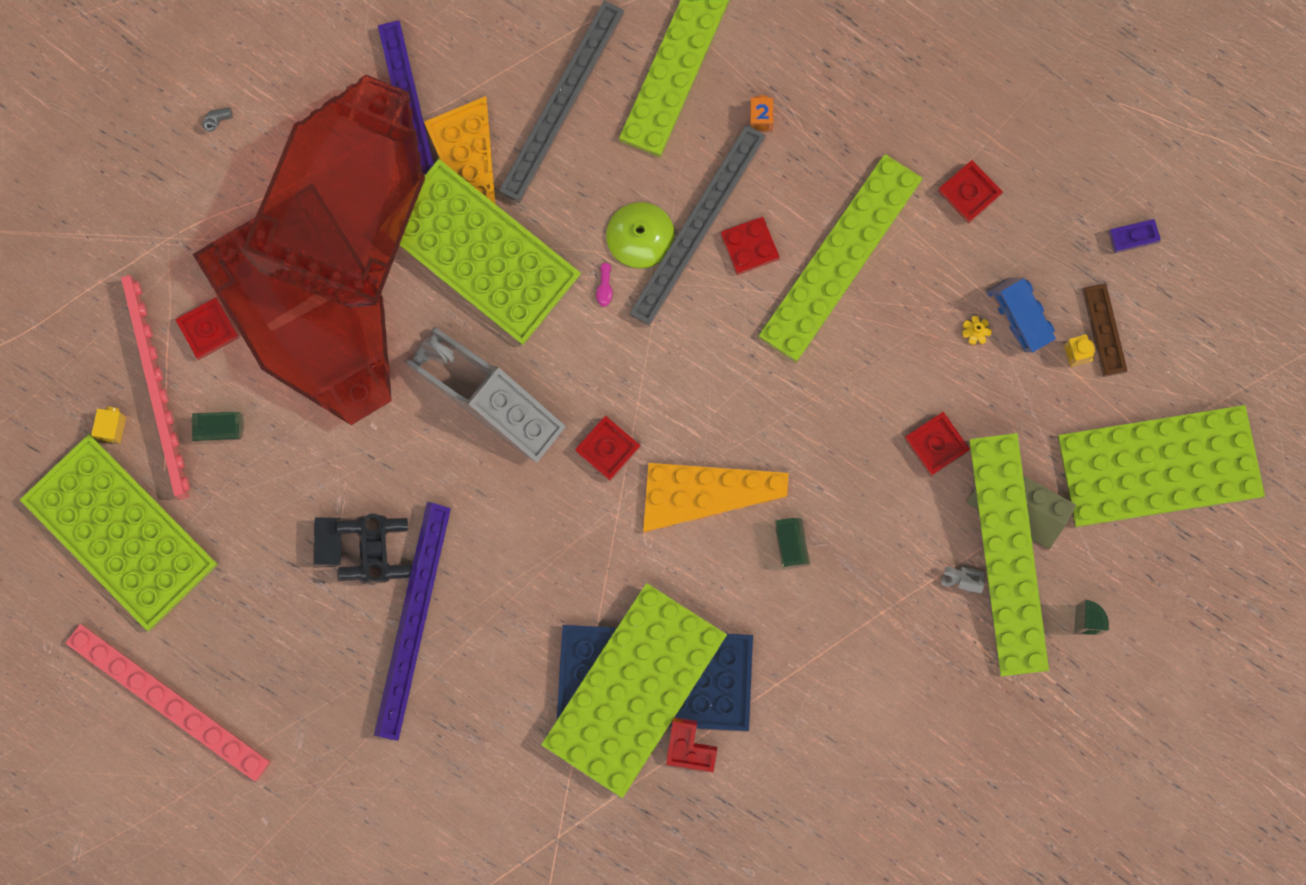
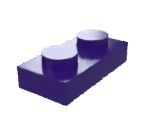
(1134, 236)

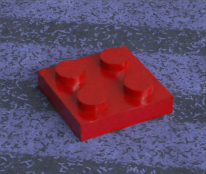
(970, 191)
(750, 245)
(207, 328)
(937, 444)
(607, 448)

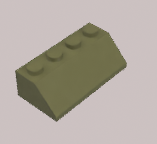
(1046, 512)

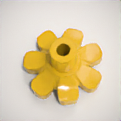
(976, 330)

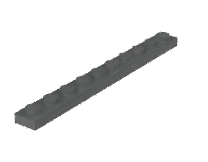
(561, 102)
(697, 225)

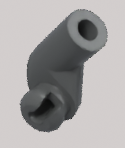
(214, 117)

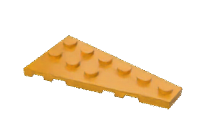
(465, 144)
(695, 492)

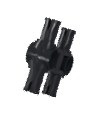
(372, 549)

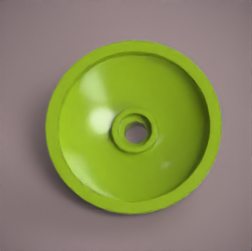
(642, 249)

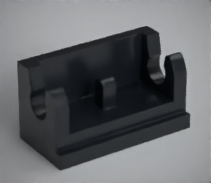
(326, 543)

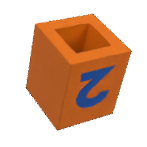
(761, 113)

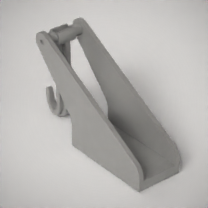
(497, 401)

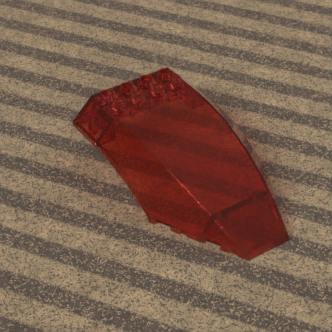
(341, 196)
(301, 338)

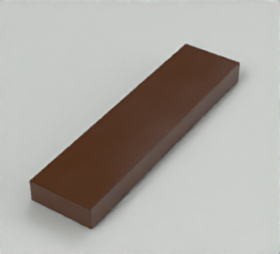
(1104, 330)

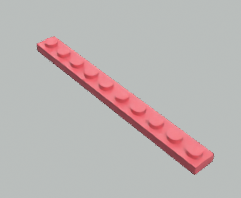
(158, 395)
(168, 702)

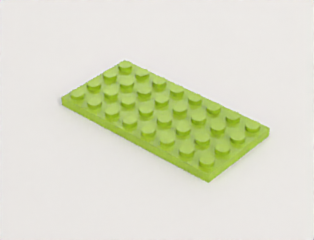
(485, 254)
(1161, 466)
(119, 532)
(634, 690)

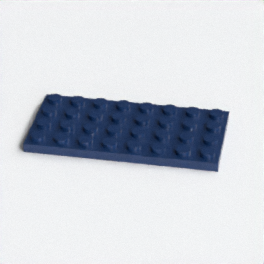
(716, 701)

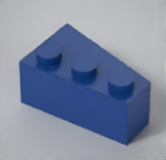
(1023, 313)

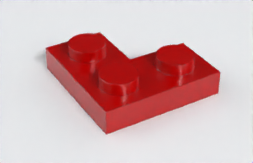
(686, 753)

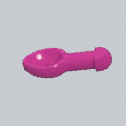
(604, 291)

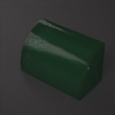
(217, 426)
(792, 543)
(1090, 618)

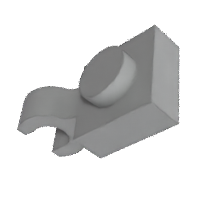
(967, 578)

